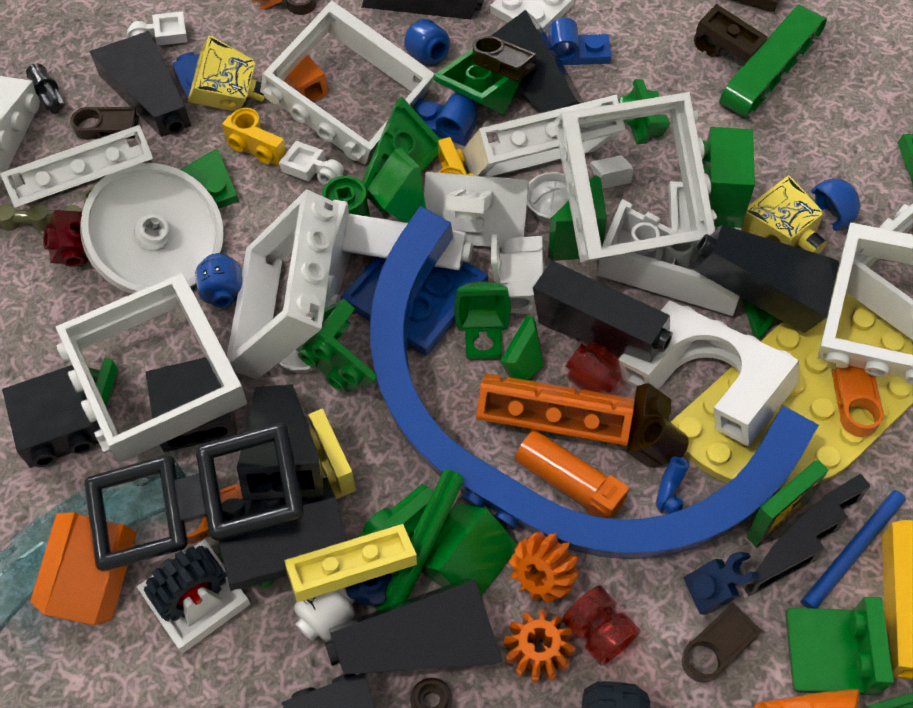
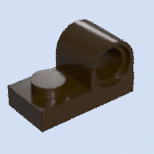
(724, 30)
(651, 435)

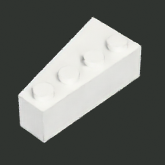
(17, 110)
(661, 270)

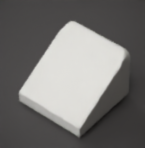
(613, 171)

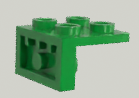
(333, 359)
(839, 648)

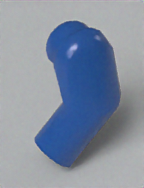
(669, 485)

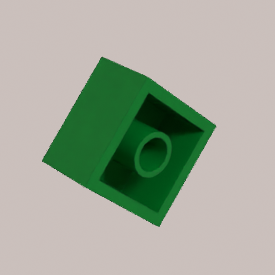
(730, 167)

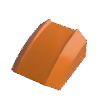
(68, 578)

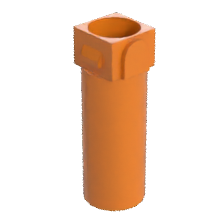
(571, 475)

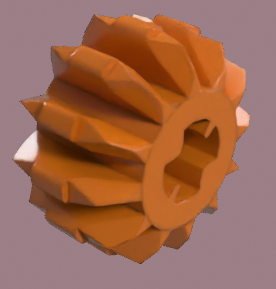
(544, 567)
(555, 646)

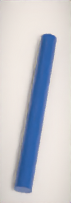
(853, 550)

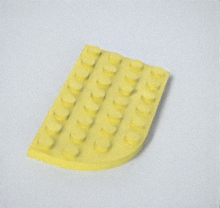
(811, 398)

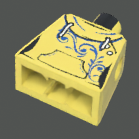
(223, 77)
(786, 216)

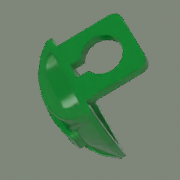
(482, 309)

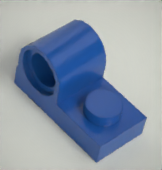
(576, 48)
(453, 120)

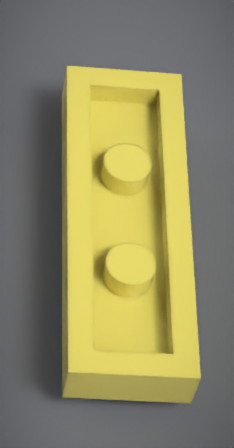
(350, 562)

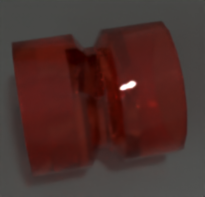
(611, 635)

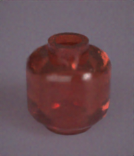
(593, 368)

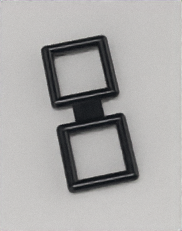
(193, 497)

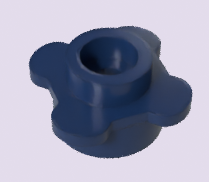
(369, 595)

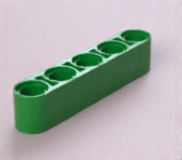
(771, 60)

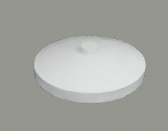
(149, 226)

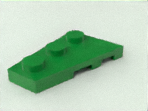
(405, 131)

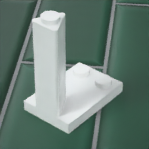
(376, 238)

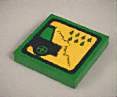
(786, 503)

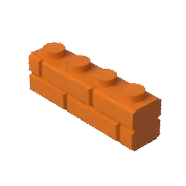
(555, 409)

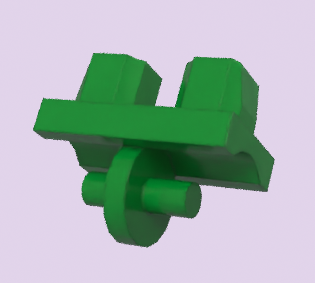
(645, 126)

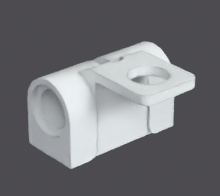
(518, 269)

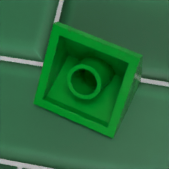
(477, 83)
(399, 186)
(562, 234)
(469, 547)

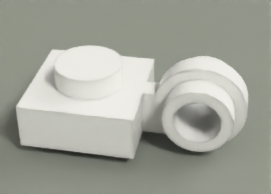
(166, 28)
(305, 161)

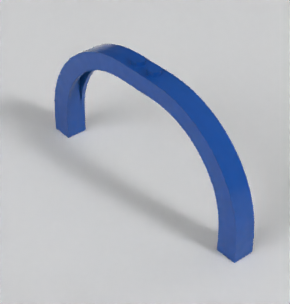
(515, 504)

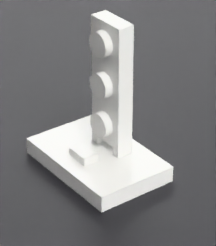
(479, 205)

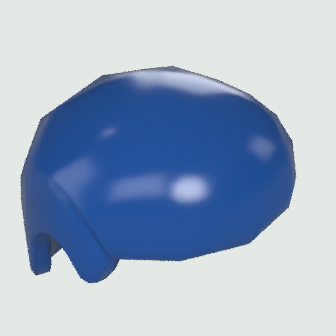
(839, 197)

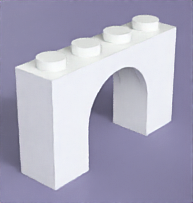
(763, 379)

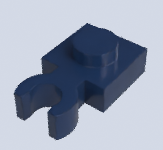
(715, 582)

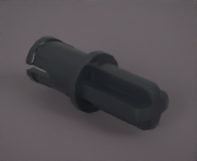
(45, 88)

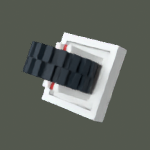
(192, 595)

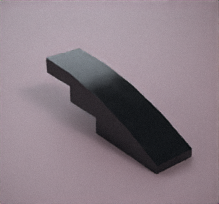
(801, 541)

